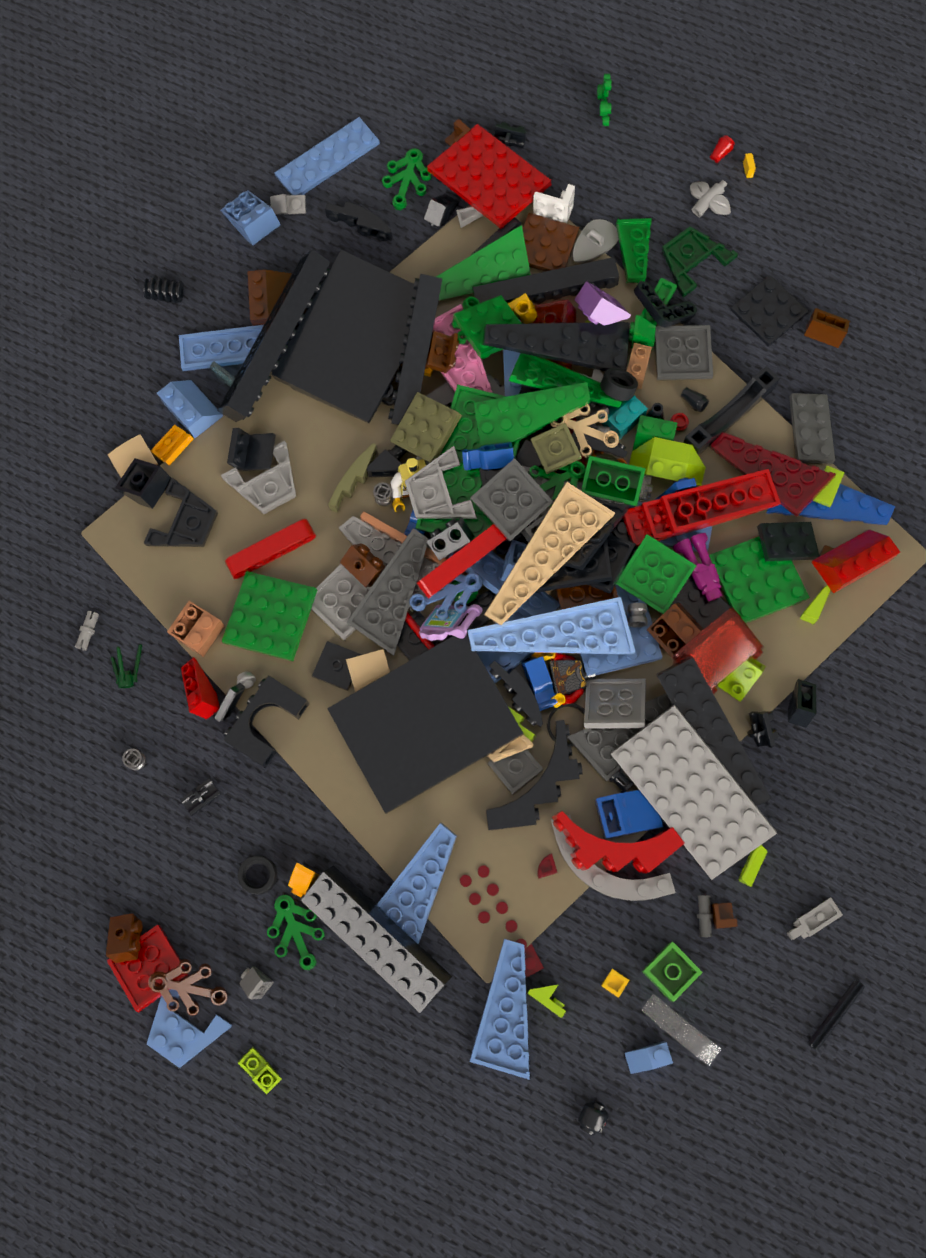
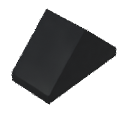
(384, 465)

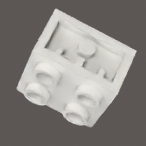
(555, 208)

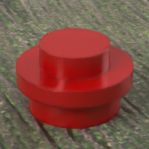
(682, 421)

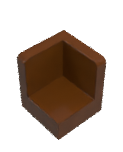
(460, 130)
(723, 915)

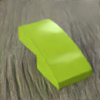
(520, 719)

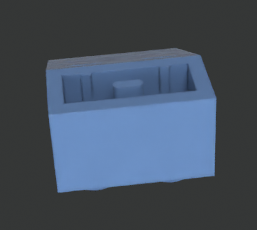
(251, 217)

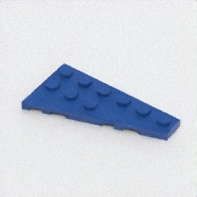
(848, 506)

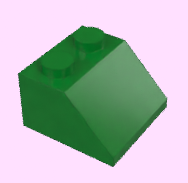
(653, 427)

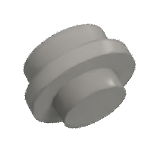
(246, 679)

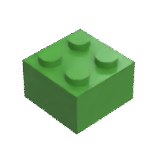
(672, 971)

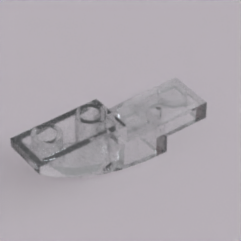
(681, 1030)

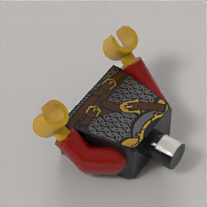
(567, 678)

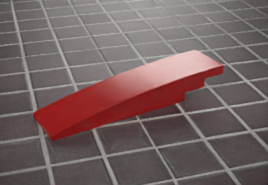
(701, 507)

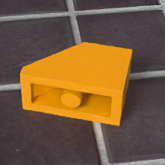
(302, 880)

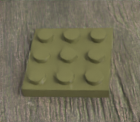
(425, 427)

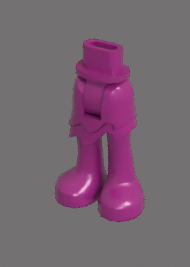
(704, 574)

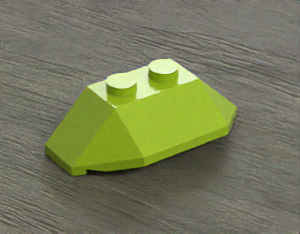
(669, 460)

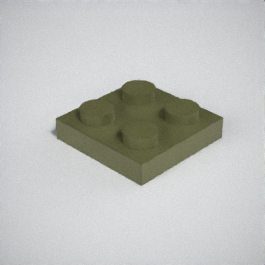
(556, 448)

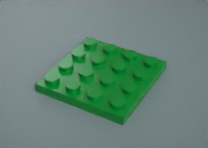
(754, 585)
(269, 616)

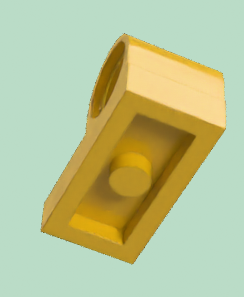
(523, 309)

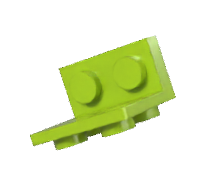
(742, 679)

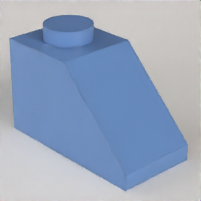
(648, 1057)

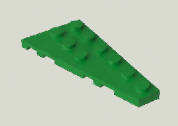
(493, 263)
(523, 414)

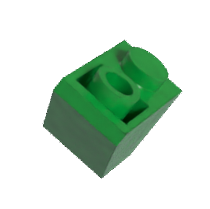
(642, 332)

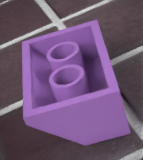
(600, 306)

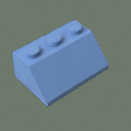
(189, 406)

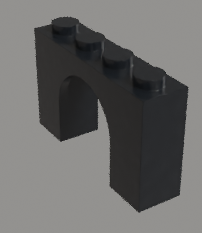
(270, 694)

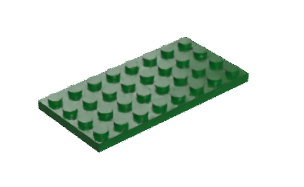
(461, 482)

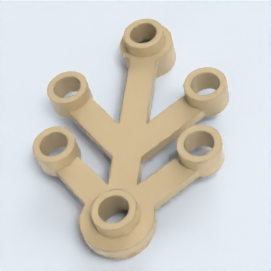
(581, 428)

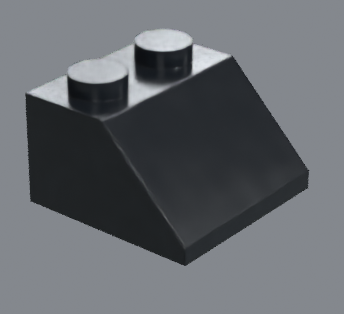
(143, 483)

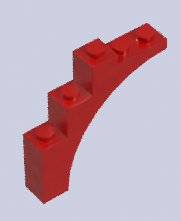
(615, 855)

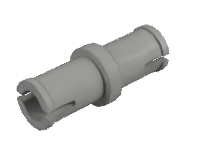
(87, 630)

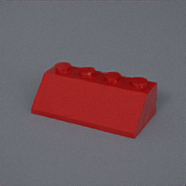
(855, 559)

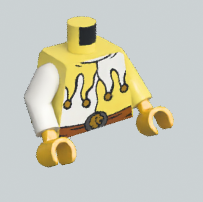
(398, 482)

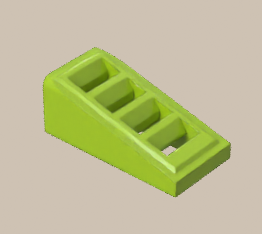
(814, 610)

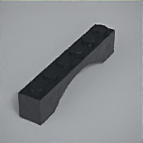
(743, 402)

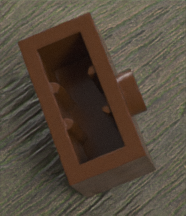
(827, 328)
(362, 564)
(124, 938)

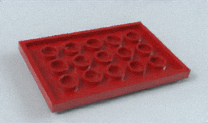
(489, 176)

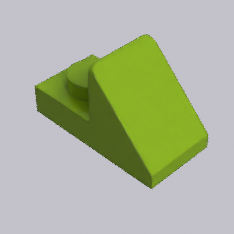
(543, 994)

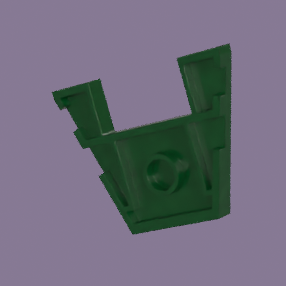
(689, 250)

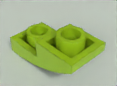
(260, 1070)

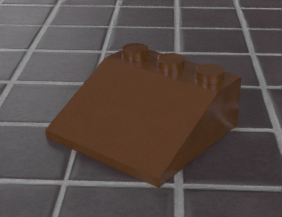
(264, 291)

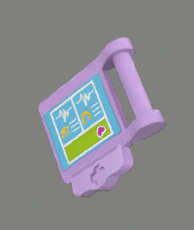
(438, 629)

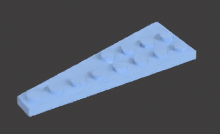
(580, 629)

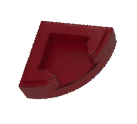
(547, 867)

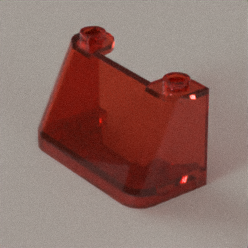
(722, 648)

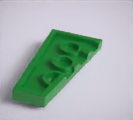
(634, 247)

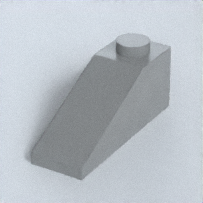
(255, 983)

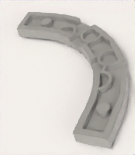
(611, 885)

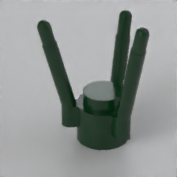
(125, 678)

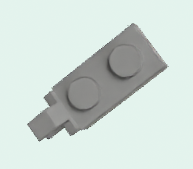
(815, 919)

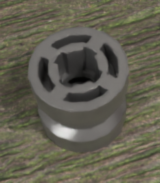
(383, 498)
(637, 615)
(138, 759)

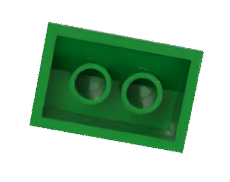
(613, 480)

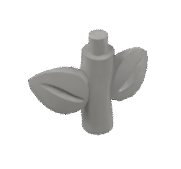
(710, 198)

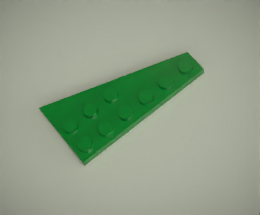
(546, 375)

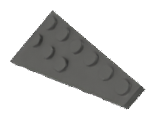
(598, 743)

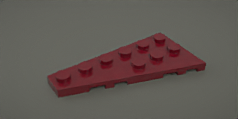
(794, 481)

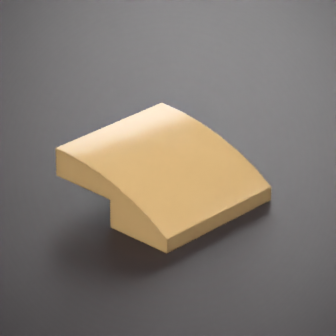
(126, 452)
(367, 668)

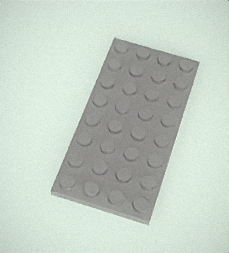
(693, 792)

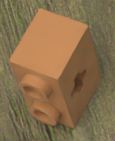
(639, 362)

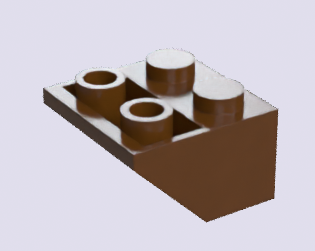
(675, 629)

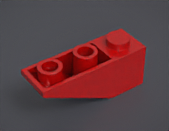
(199, 692)

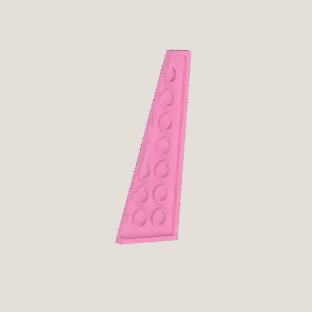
(468, 367)

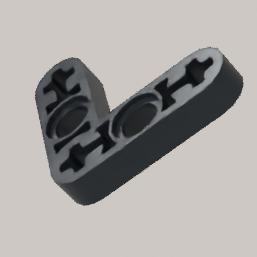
(647, 294)

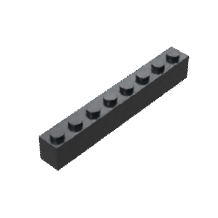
(552, 283)
(416, 343)

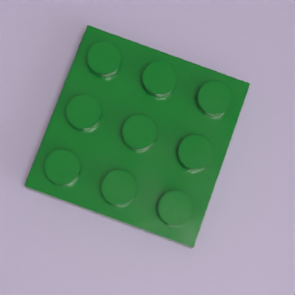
(474, 319)
(655, 574)

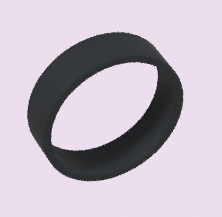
(554, 710)

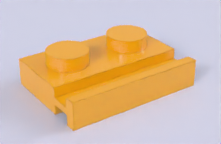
(171, 445)

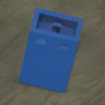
(626, 814)

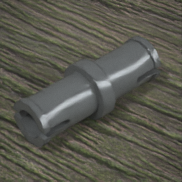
(704, 916)

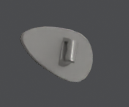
(595, 240)

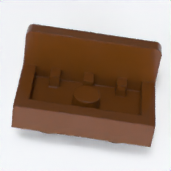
(442, 352)

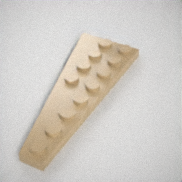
(560, 535)

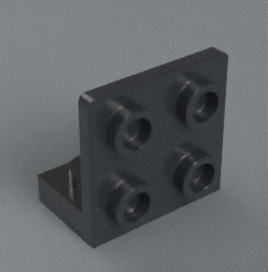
(250, 451)

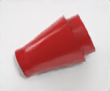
(722, 148)

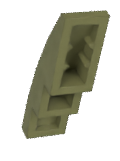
(355, 474)

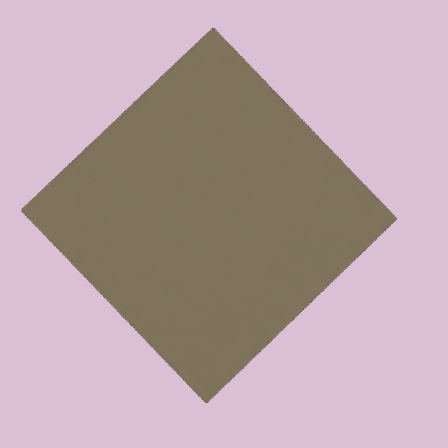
(321, 450)

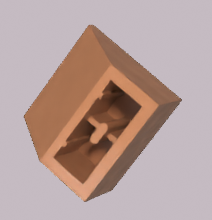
(196, 628)

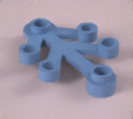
(449, 593)

